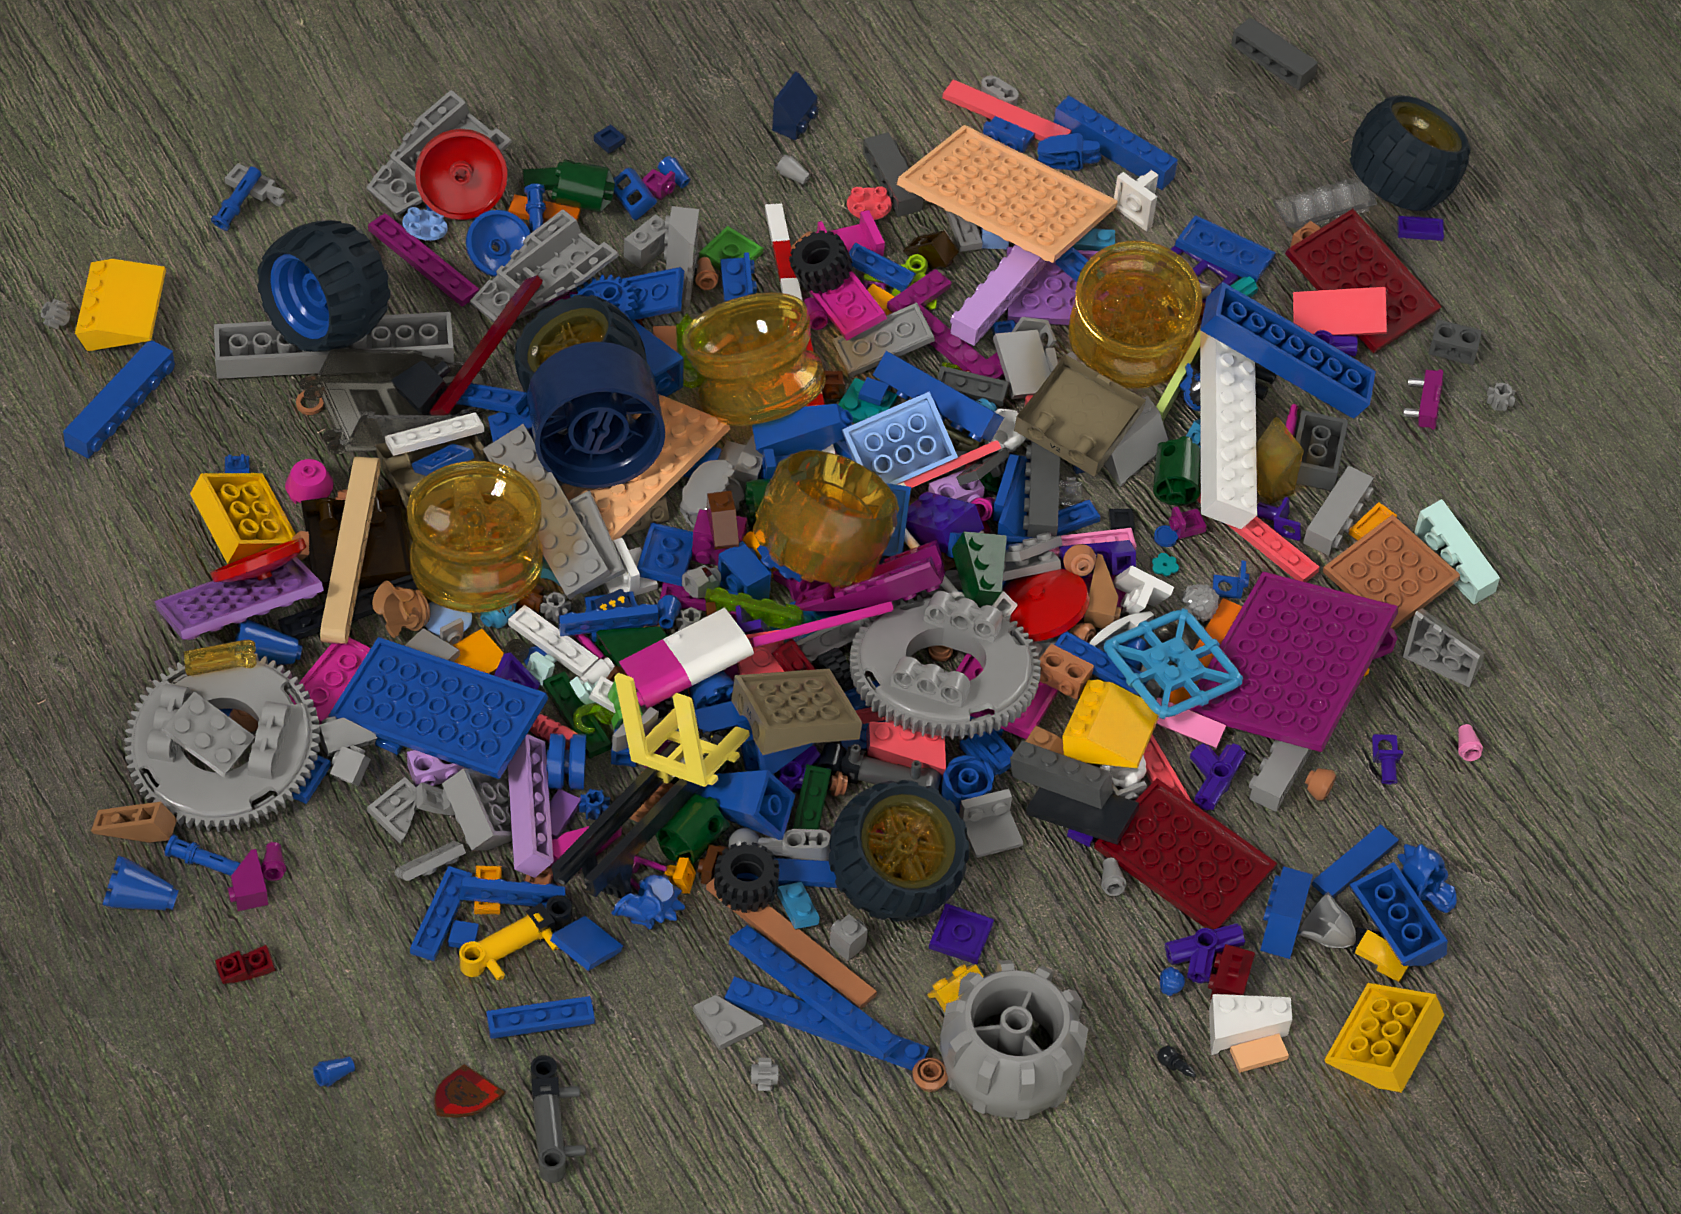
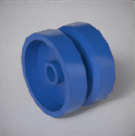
(566, 761)

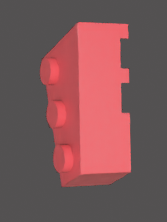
(903, 747)

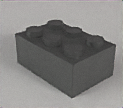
(1322, 443)

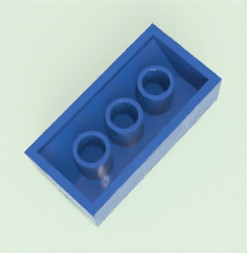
(1400, 916)

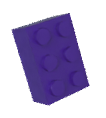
(936, 516)

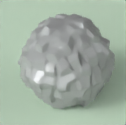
(1201, 601)

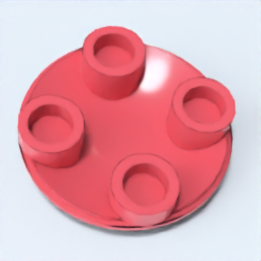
(871, 199)

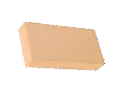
(1259, 1053)

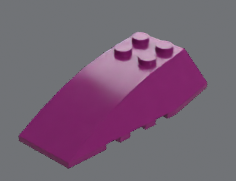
(895, 579)

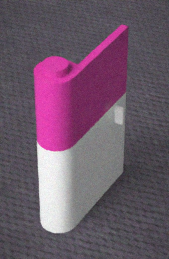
(686, 657)

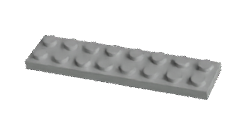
(561, 533)

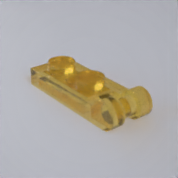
(220, 657)

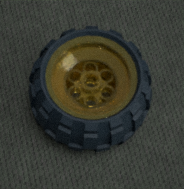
(1409, 153)

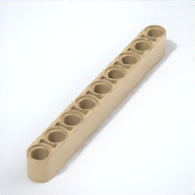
(350, 550)

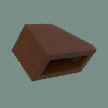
(722, 519)

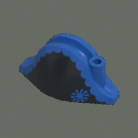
(1191, 388)

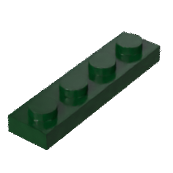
(567, 703)

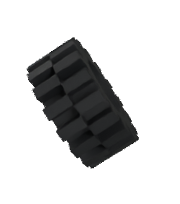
(839, 667)

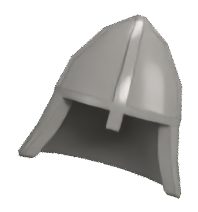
(1328, 924)

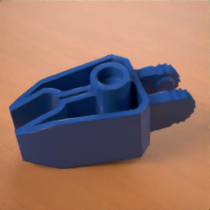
(1068, 151)

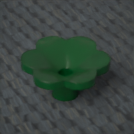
(990, 483)

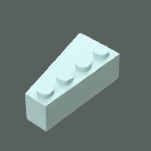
(1448, 539)

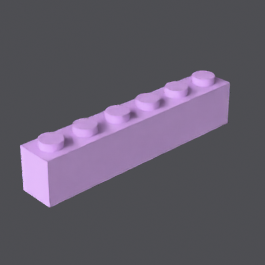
(995, 294)
(530, 808)

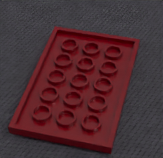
(1354, 257)
(1188, 857)

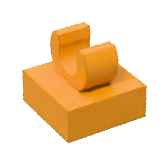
(682, 874)

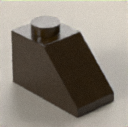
(935, 248)

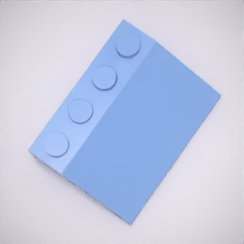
(901, 440)

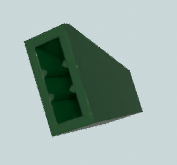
(624, 642)

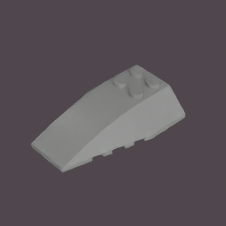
(395, 181)
(553, 252)

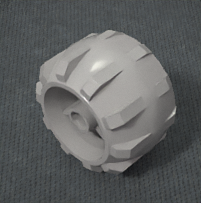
(999, 1064)

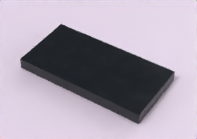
(1105, 823)

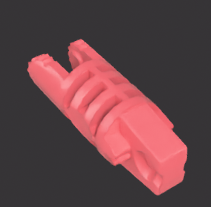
(545, 726)

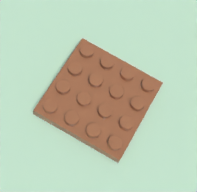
(1393, 569)

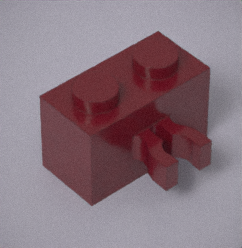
(1232, 972)

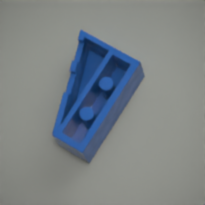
(1285, 911)

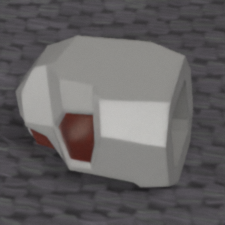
(699, 579)

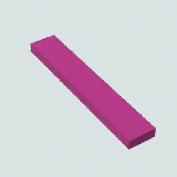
(821, 624)

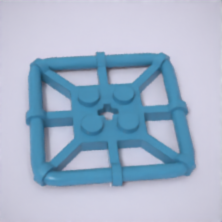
(1174, 650)

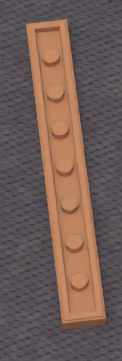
(806, 953)

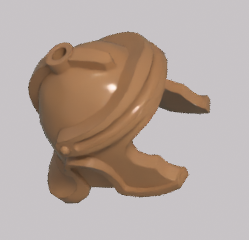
(401, 608)

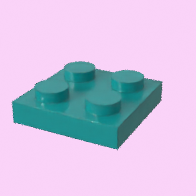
(861, 409)

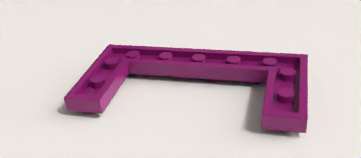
(950, 346)

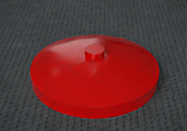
(461, 174)
(259, 563)
(1048, 603)

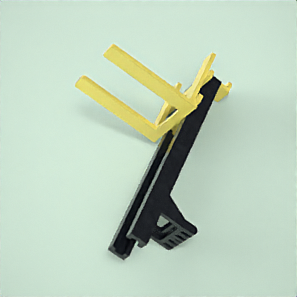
(688, 757)

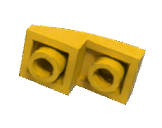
(1379, 952)

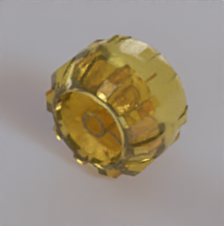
(826, 518)

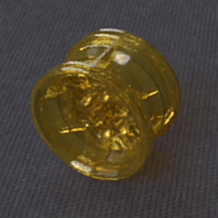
(1125, 354)

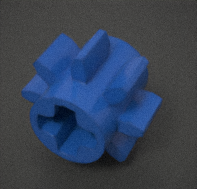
(593, 804)

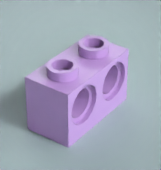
(950, 488)
(436, 772)

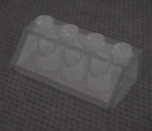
(1325, 203)

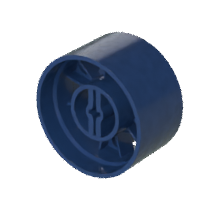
(593, 394)

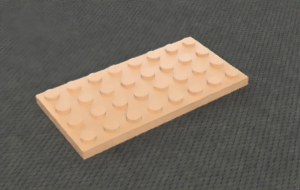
(687, 439)

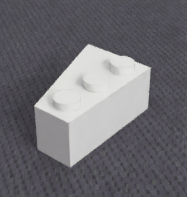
(1246, 1018)

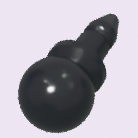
(1171, 1058)

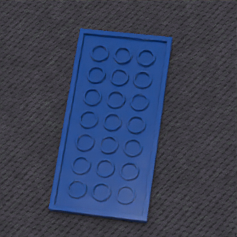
(440, 707)

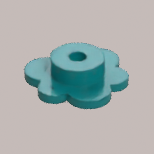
(1165, 564)

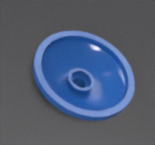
(496, 229)

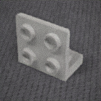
(990, 823)

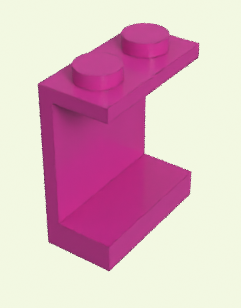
(864, 233)

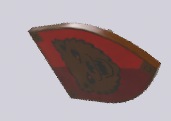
(465, 1094)

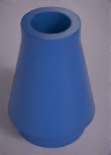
(671, 164)
(668, 609)
(331, 1071)

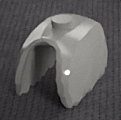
(709, 478)

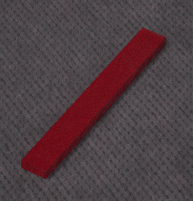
(486, 346)

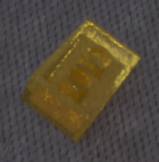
(1277, 462)

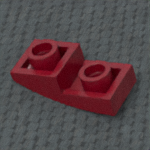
(244, 967)

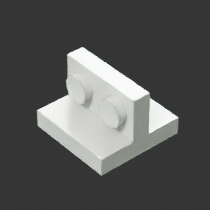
(1137, 198)
(631, 579)
(1140, 590)

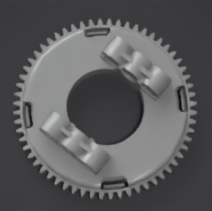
(926, 695)
(278, 759)

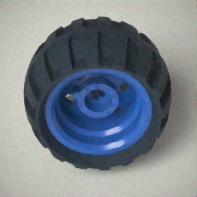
(323, 286)

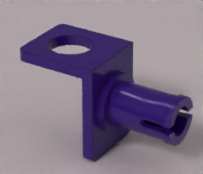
(1279, 516)
(1387, 758)

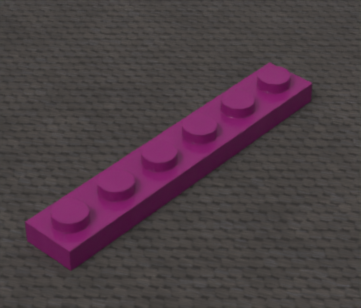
(423, 259)

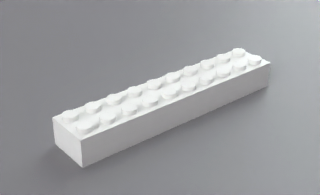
(1227, 434)

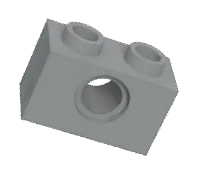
(645, 242)

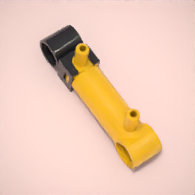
(536, 925)

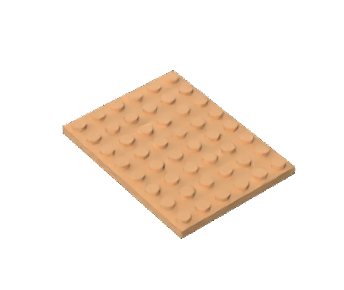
(1007, 193)

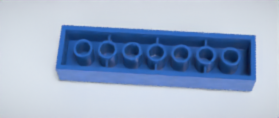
(1288, 350)

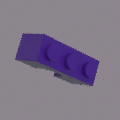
(1116, 554)

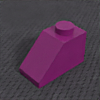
(248, 884)

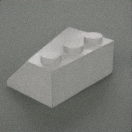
(682, 245)
(1138, 444)
(1442, 649)
(481, 808)

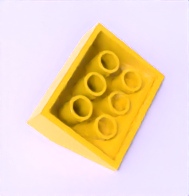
(119, 303)
(241, 513)
(1109, 726)
(1386, 1035)

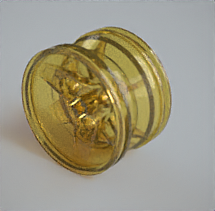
(754, 358)
(475, 536)

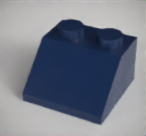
(794, 108)

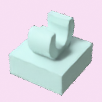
(541, 666)

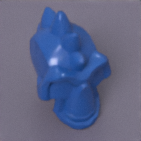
(1426, 875)
(653, 903)

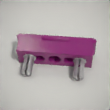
(1430, 398)

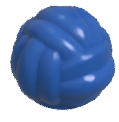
(1171, 981)

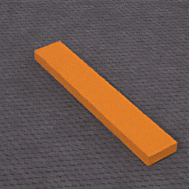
(1217, 629)

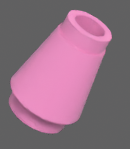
(1468, 743)

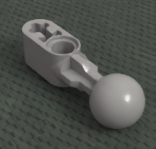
(796, 843)

